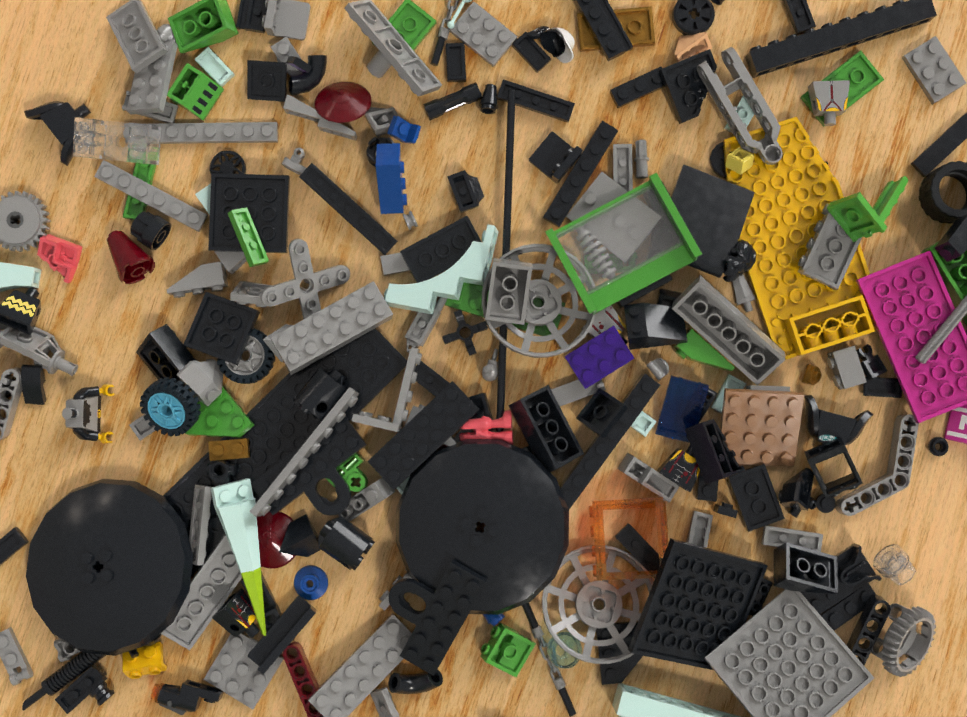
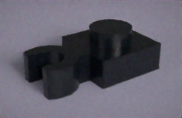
(871, 364)

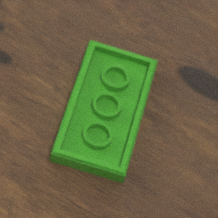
(862, 79)

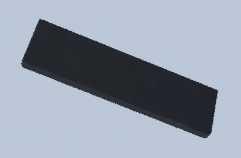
(281, 633)

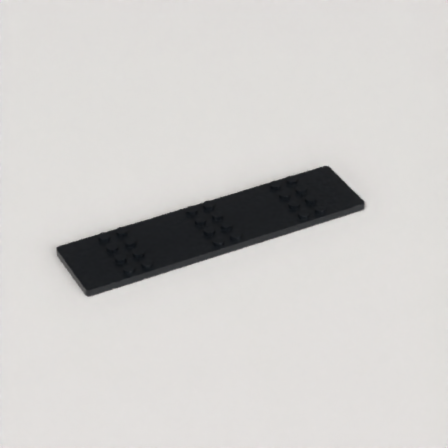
(283, 427)

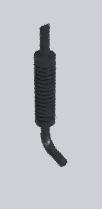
(66, 674)

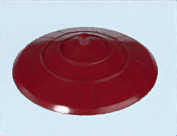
(343, 102)
(271, 535)

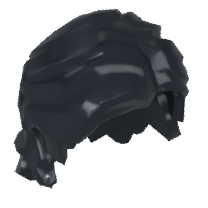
(740, 262)

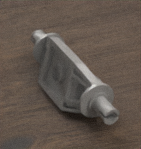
(37, 348)

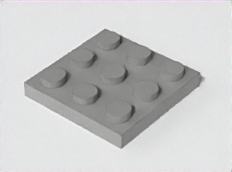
(238, 674)

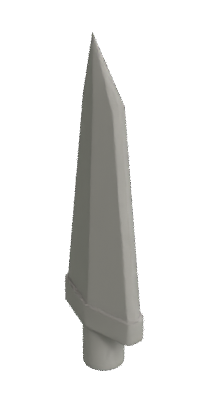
(743, 293)

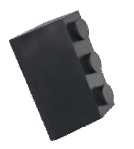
(164, 353)

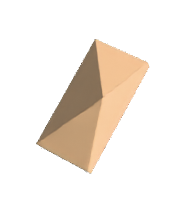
(692, 45)

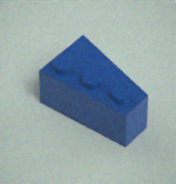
(389, 178)

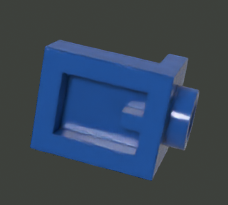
(403, 130)

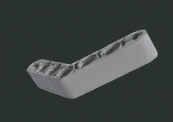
(9, 406)
(893, 470)

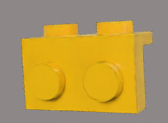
(147, 662)

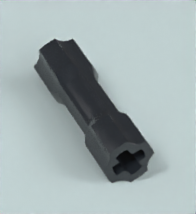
(452, 101)

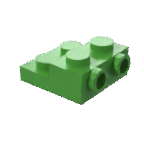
(507, 649)

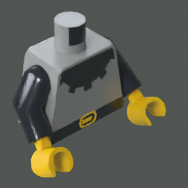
(84, 413)

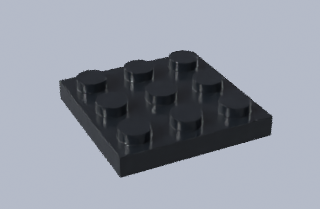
(221, 328)

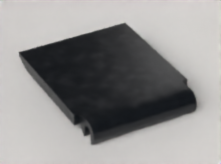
(713, 214)

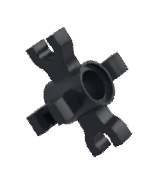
(462, 324)

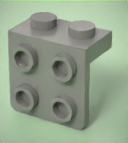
(286, 18)

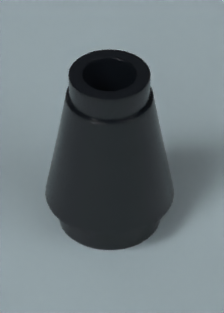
(489, 100)

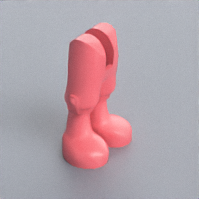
(482, 425)

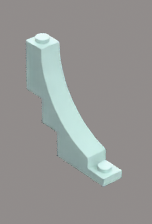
(470, 269)

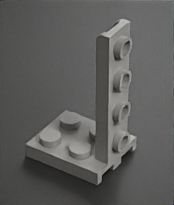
(404, 396)

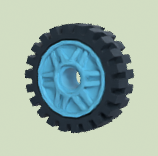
(170, 406)

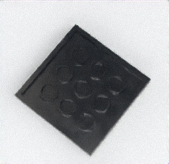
(266, 201)

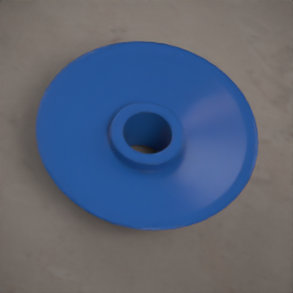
(319, 580)

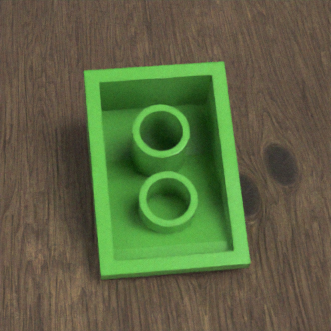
(203, 25)

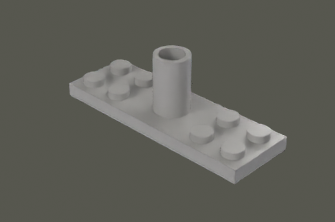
(392, 49)

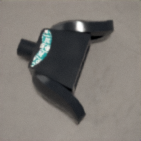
(828, 426)

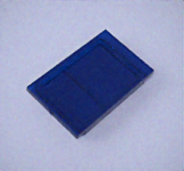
(681, 407)

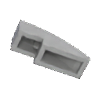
(648, 477)

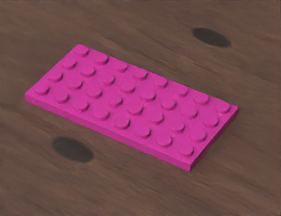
(907, 310)

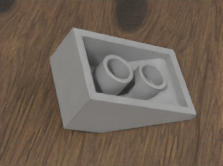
(508, 291)

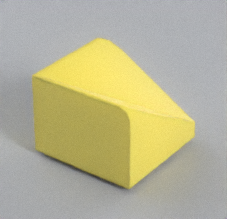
(739, 160)

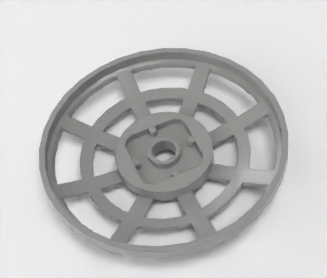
(548, 312)
(585, 605)

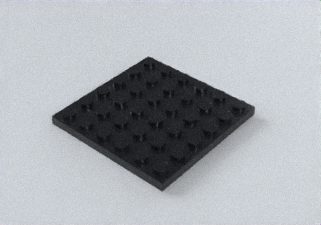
(695, 603)

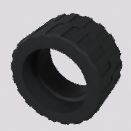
(930, 197)

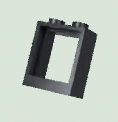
(828, 451)

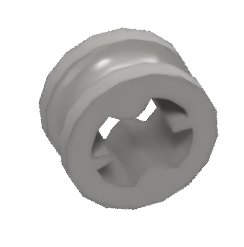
(410, 220)

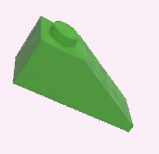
(700, 351)

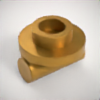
(812, 375)

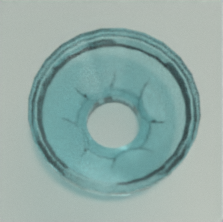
(566, 660)

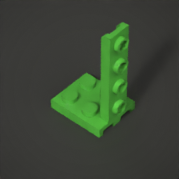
(858, 216)

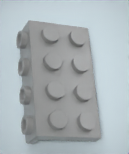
(828, 252)

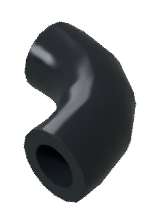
(307, 81)
(414, 683)

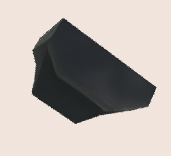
(465, 190)

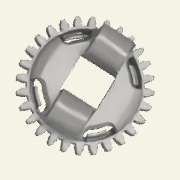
(903, 639)

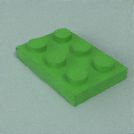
(412, 23)

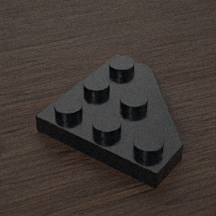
(685, 85)
(617, 671)

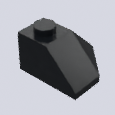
(797, 490)

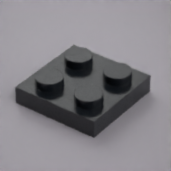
(266, 80)

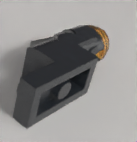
(184, 698)

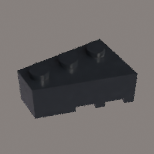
(711, 452)

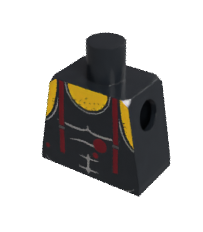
(681, 468)
(237, 615)

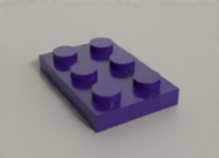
(599, 357)

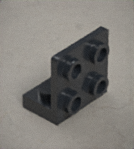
(555, 157)

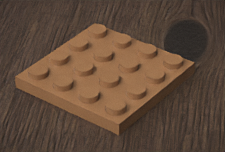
(762, 425)

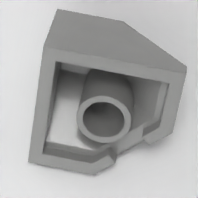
(203, 379)

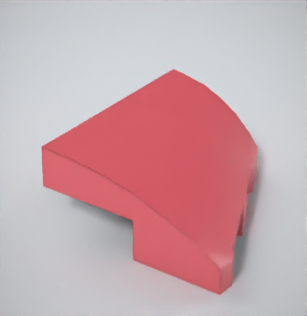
(60, 255)

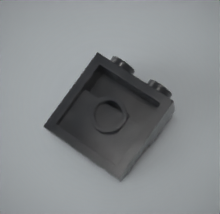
(601, 413)

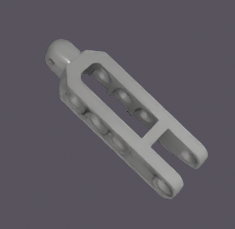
(768, 146)

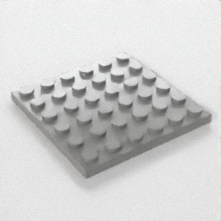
(789, 662)

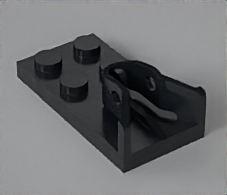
(853, 574)

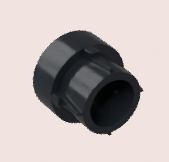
(150, 230)

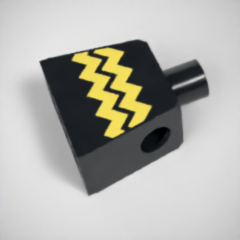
(21, 310)

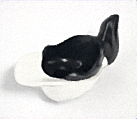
(555, 41)

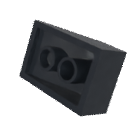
(653, 326)
(805, 570)

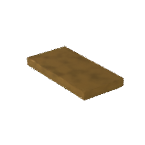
(635, 21)

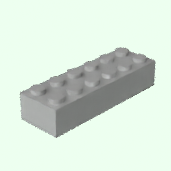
(332, 327)
(728, 330)

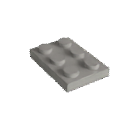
(483, 34)
(933, 70)

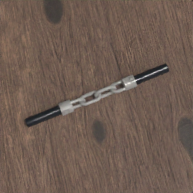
(443, 34)
(559, 681)

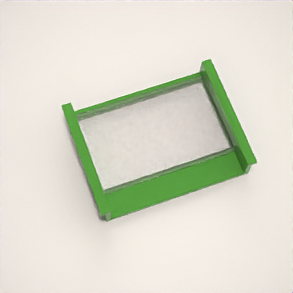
(624, 245)

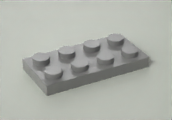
(136, 35)
(152, 84)

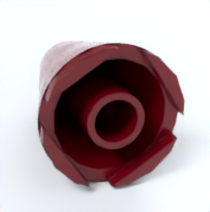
(129, 258)

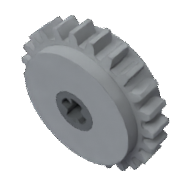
(31, 217)

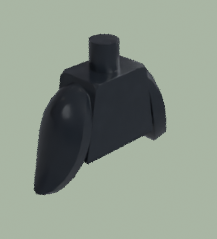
(60, 120)

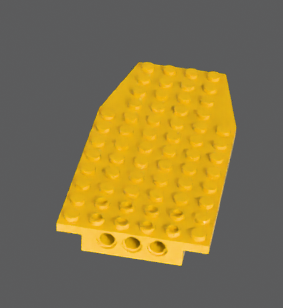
(780, 221)

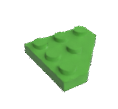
(221, 418)

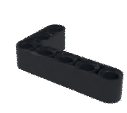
(870, 633)

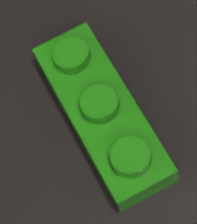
(248, 237)

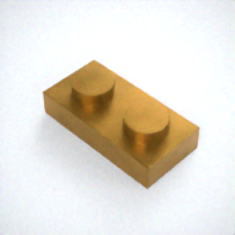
(229, 449)

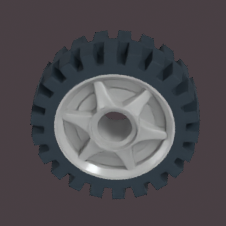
(254, 368)

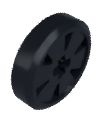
(683, 21)

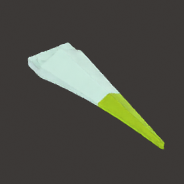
(232, 506)

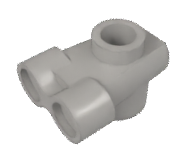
(64, 650)

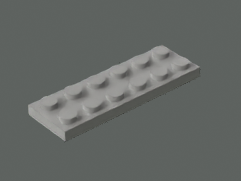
(206, 595)
(362, 670)

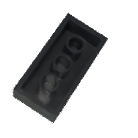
(546, 429)

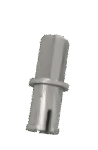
(641, 159)

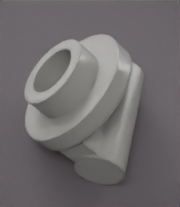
(659, 368)

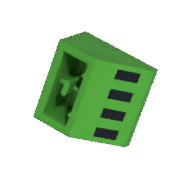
(195, 92)

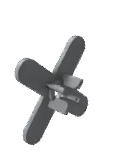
(302, 270)

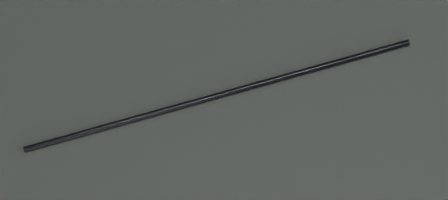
(506, 243)

